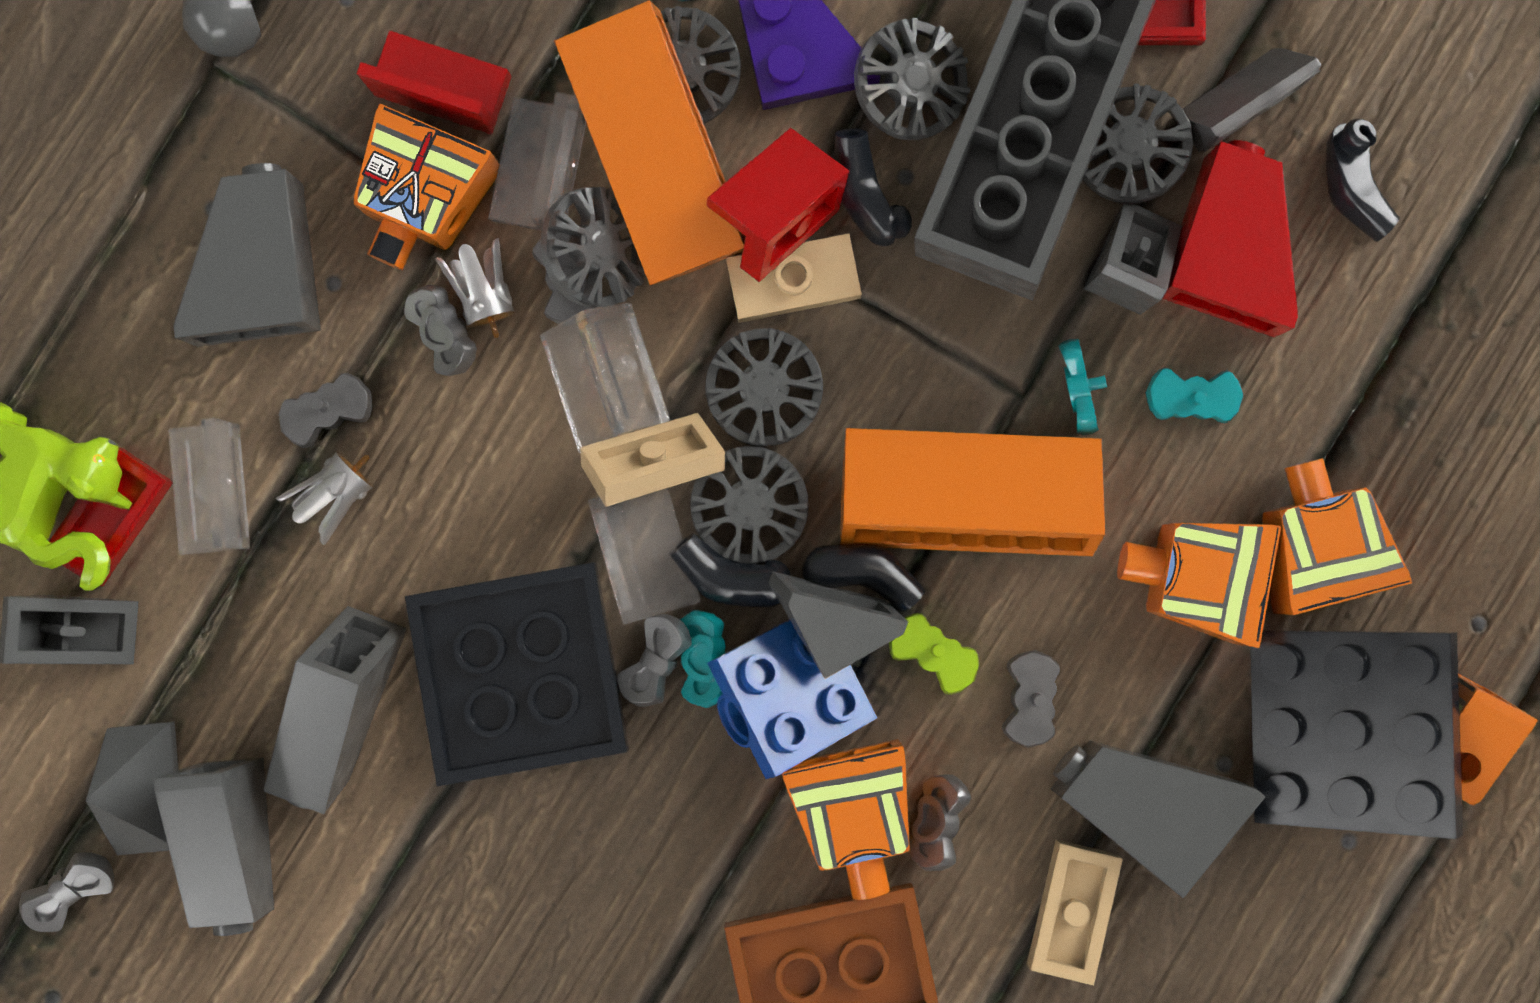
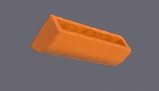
(650, 141)
(972, 492)

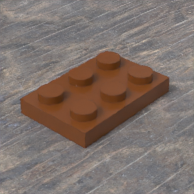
(834, 952)

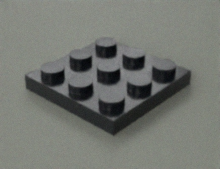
(516, 674)
(1358, 731)

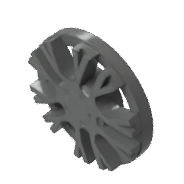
(694, 61)
(911, 79)
(1134, 145)
(593, 249)
(764, 387)
(751, 506)

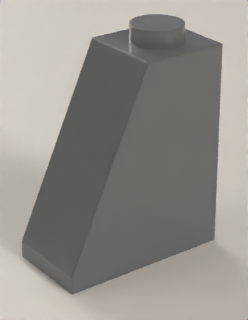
(251, 263)
(331, 708)
(1156, 809)
(219, 842)

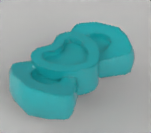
(1080, 386)
(1179, 398)
(706, 645)

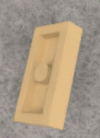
(809, 278)
(652, 459)
(1074, 912)

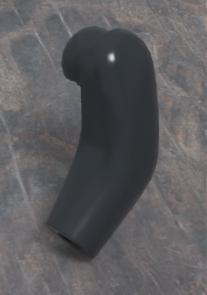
(1352, 182)
(863, 193)
(864, 566)
(725, 579)

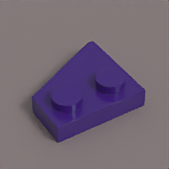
(798, 51)

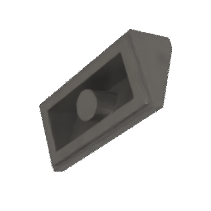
(1248, 95)

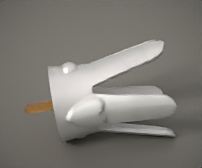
(482, 296)
(336, 480)

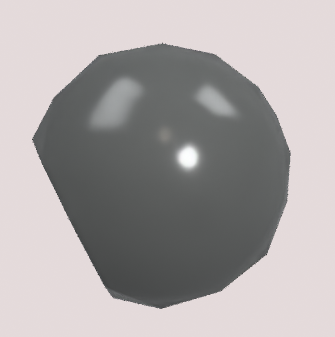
(221, 26)

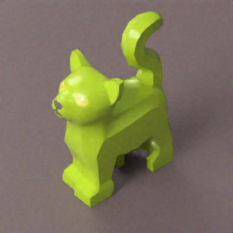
(34, 478)

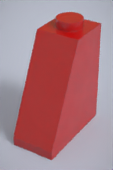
(1237, 243)

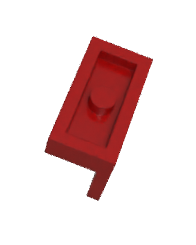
(438, 82)
(780, 200)

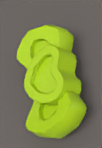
(953, 663)

